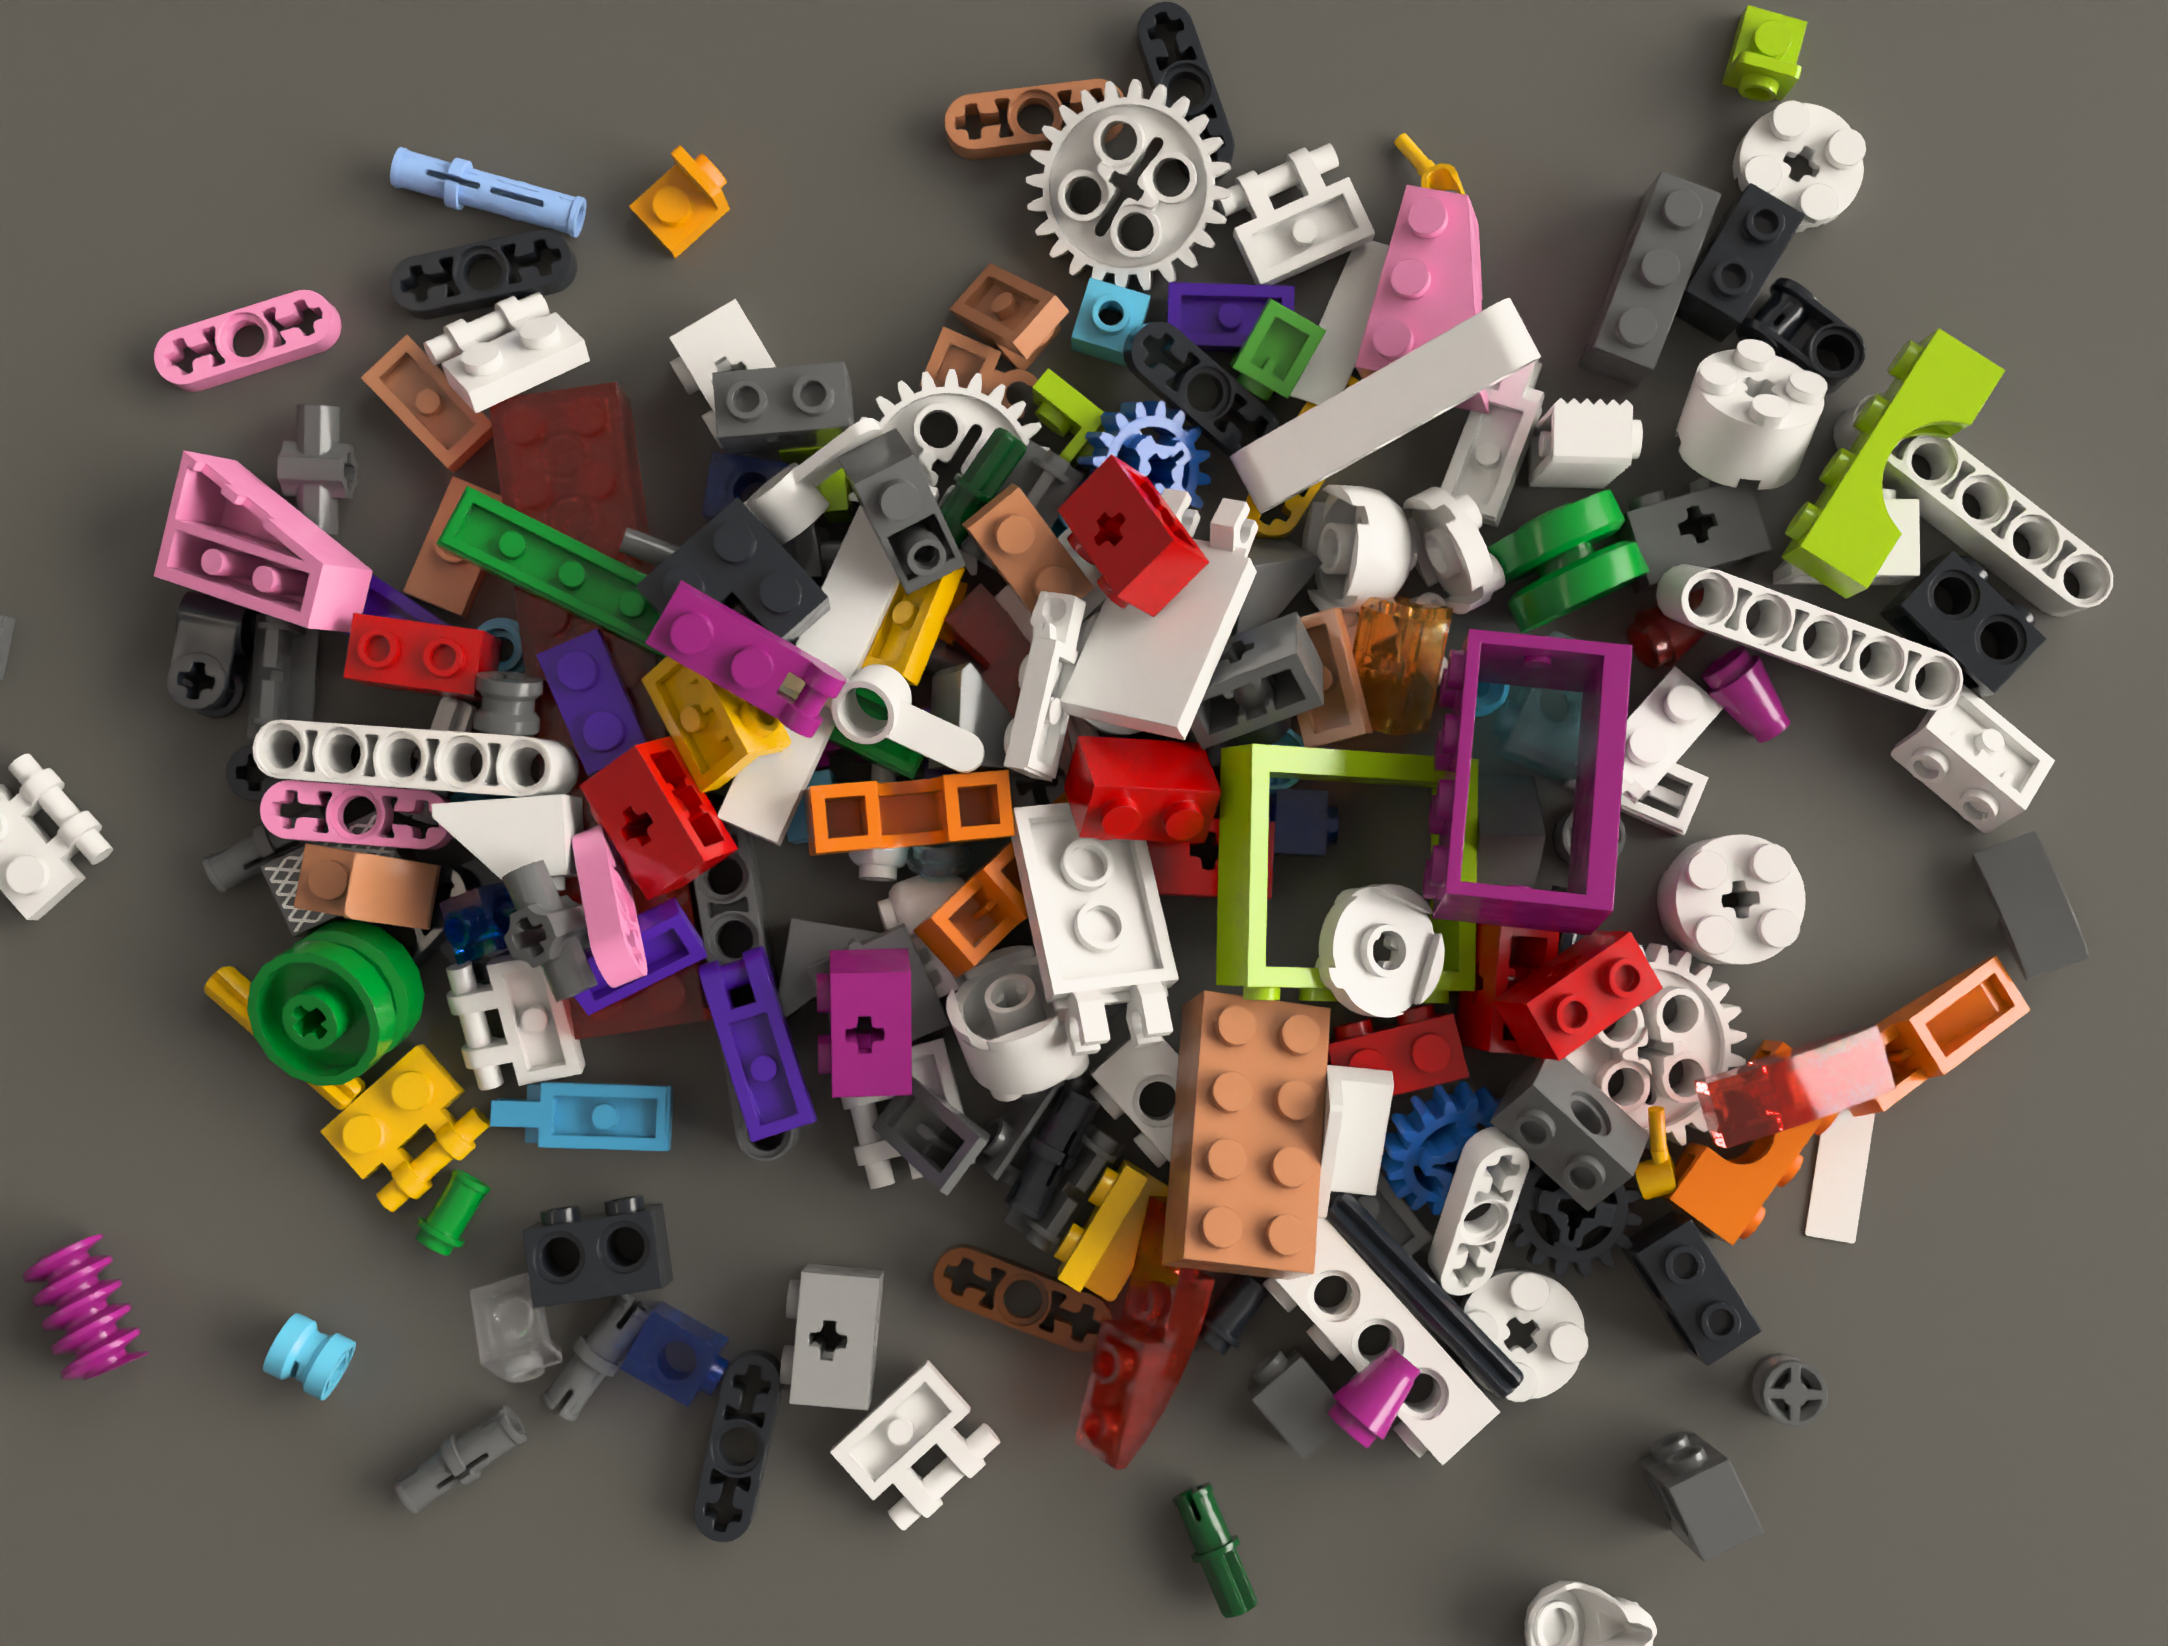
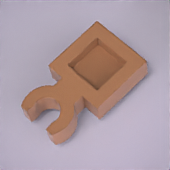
(969, 358)

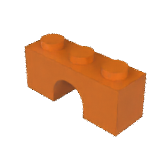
(908, 812)
(1729, 1193)

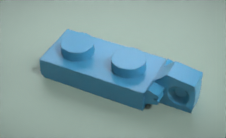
(591, 1115)

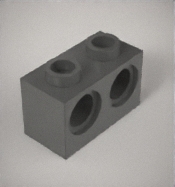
(1699, 1495)

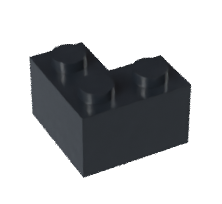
(741, 566)

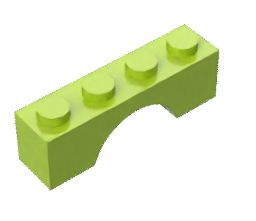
(1848, 529)

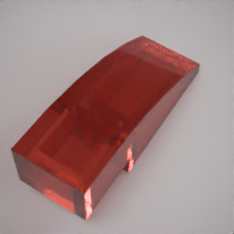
(999, 648)
(1794, 1087)

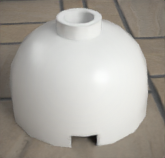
(1361, 545)

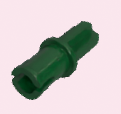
(981, 480)
(1216, 1550)

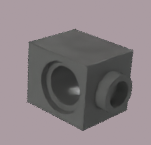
(1294, 1400)

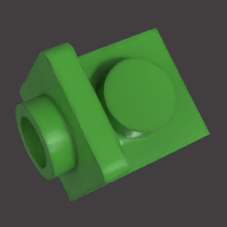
(1276, 351)

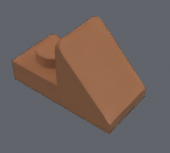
(1010, 315)
(367, 887)

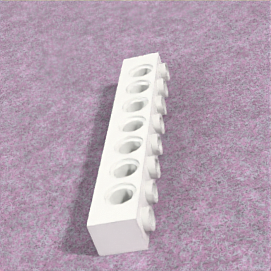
(1455, 1406)

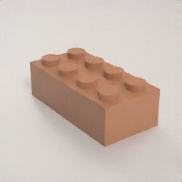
(1247, 1137)

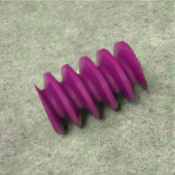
(83, 1310)

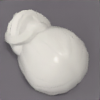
(1585, 1616)

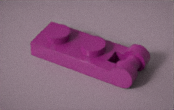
(744, 658)

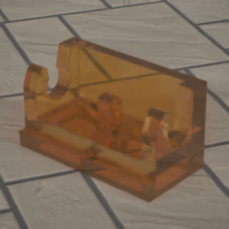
(1400, 661)

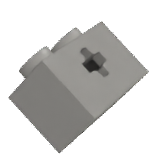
(840, 1375)

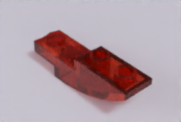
(1144, 1352)

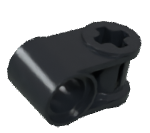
(1804, 330)
(211, 643)

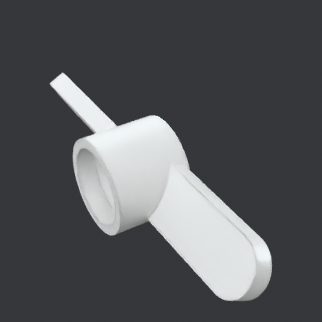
(790, 498)
(905, 722)

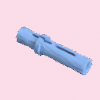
(470, 187)

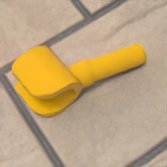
(1433, 176)
(1656, 1175)

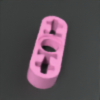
(211, 372)
(315, 793)
(608, 908)

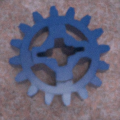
(1166, 461)
(1434, 1140)

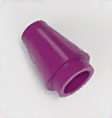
(1746, 693)
(1374, 1397)

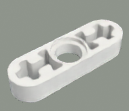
(1470, 1188)

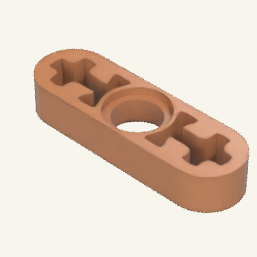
(1015, 100)

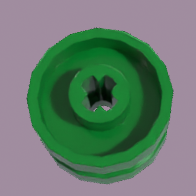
(1563, 556)
(335, 1002)

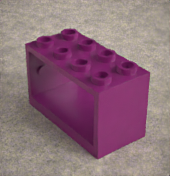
(1543, 662)

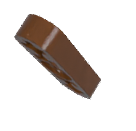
(970, 1298)

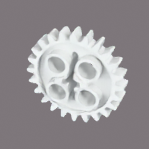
(1081, 154)
(967, 408)
(1695, 1037)

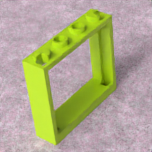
(1244, 862)

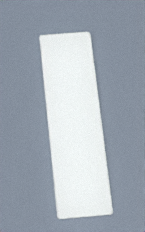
(1345, 325)
(1840, 1178)

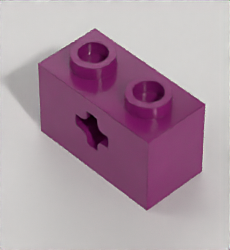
(875, 1058)

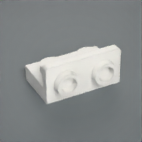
(1975, 761)

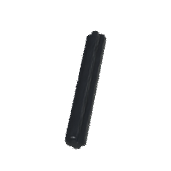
(1424, 1295)

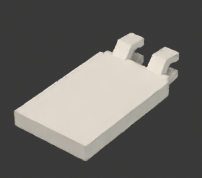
(1157, 668)
(1094, 927)

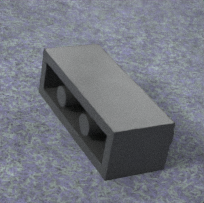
(1649, 279)

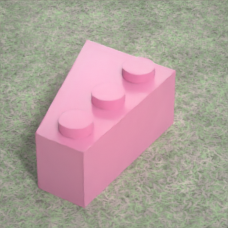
(1426, 281)
(255, 549)

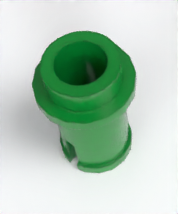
(452, 1213)

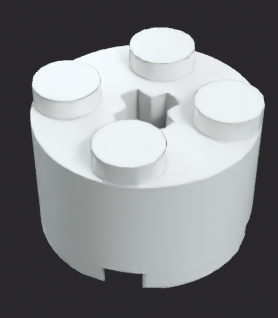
(1749, 416)
(1767, 892)
(1008, 1029)

